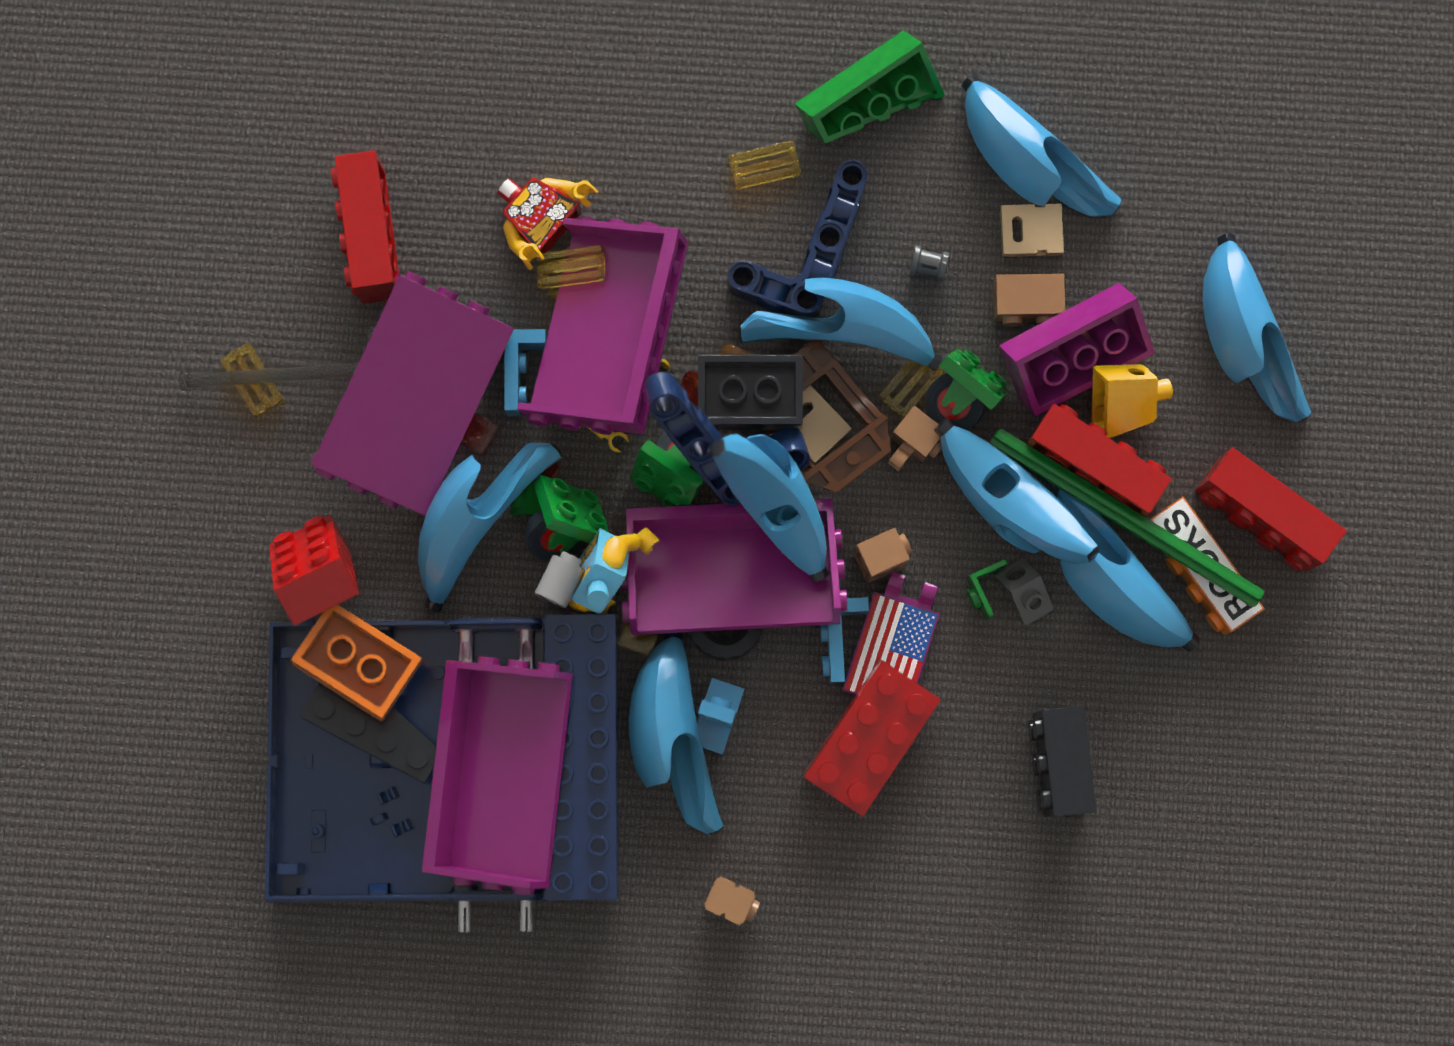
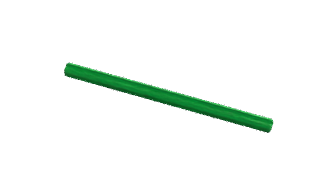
(1128, 518)

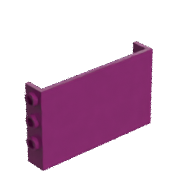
(609, 331)
(412, 395)
(724, 574)
(497, 774)

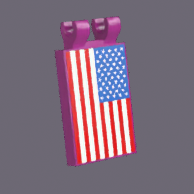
(895, 632)

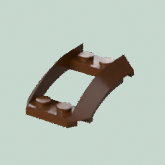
(862, 449)

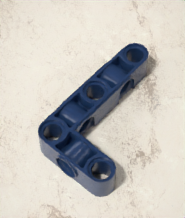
(837, 219)
(695, 433)

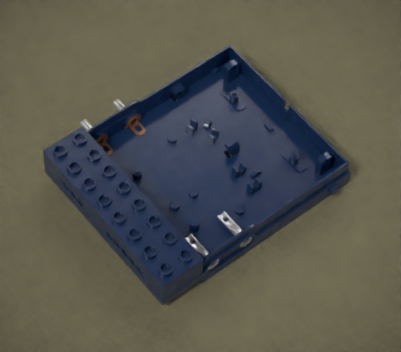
(332, 794)

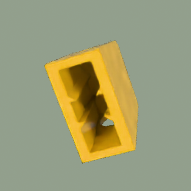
(1126, 397)

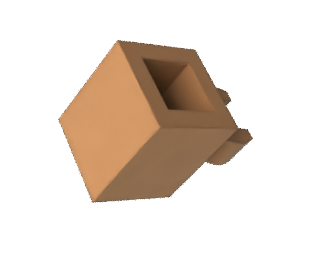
(916, 438)

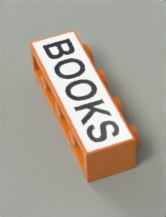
(1223, 609)

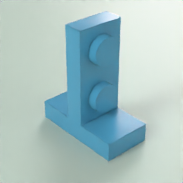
(516, 363)
(832, 634)
(718, 714)

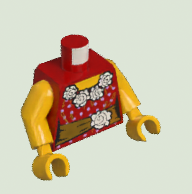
(538, 213)

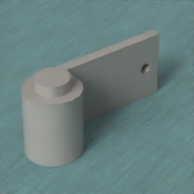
(559, 580)

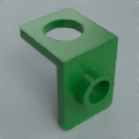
(976, 593)

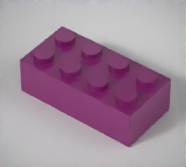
(1059, 354)

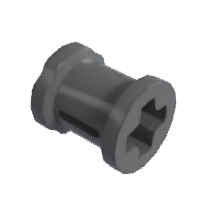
(929, 263)

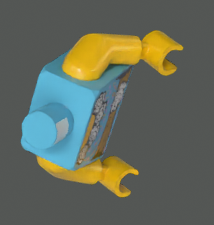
(606, 568)

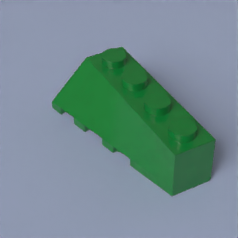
(871, 89)

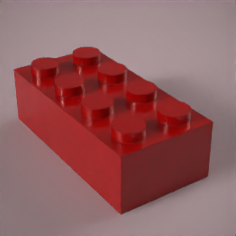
(366, 224)
(1099, 459)
(1269, 511)
(312, 569)
(871, 737)

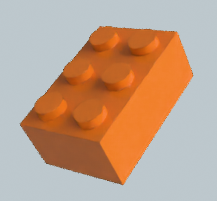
(356, 661)

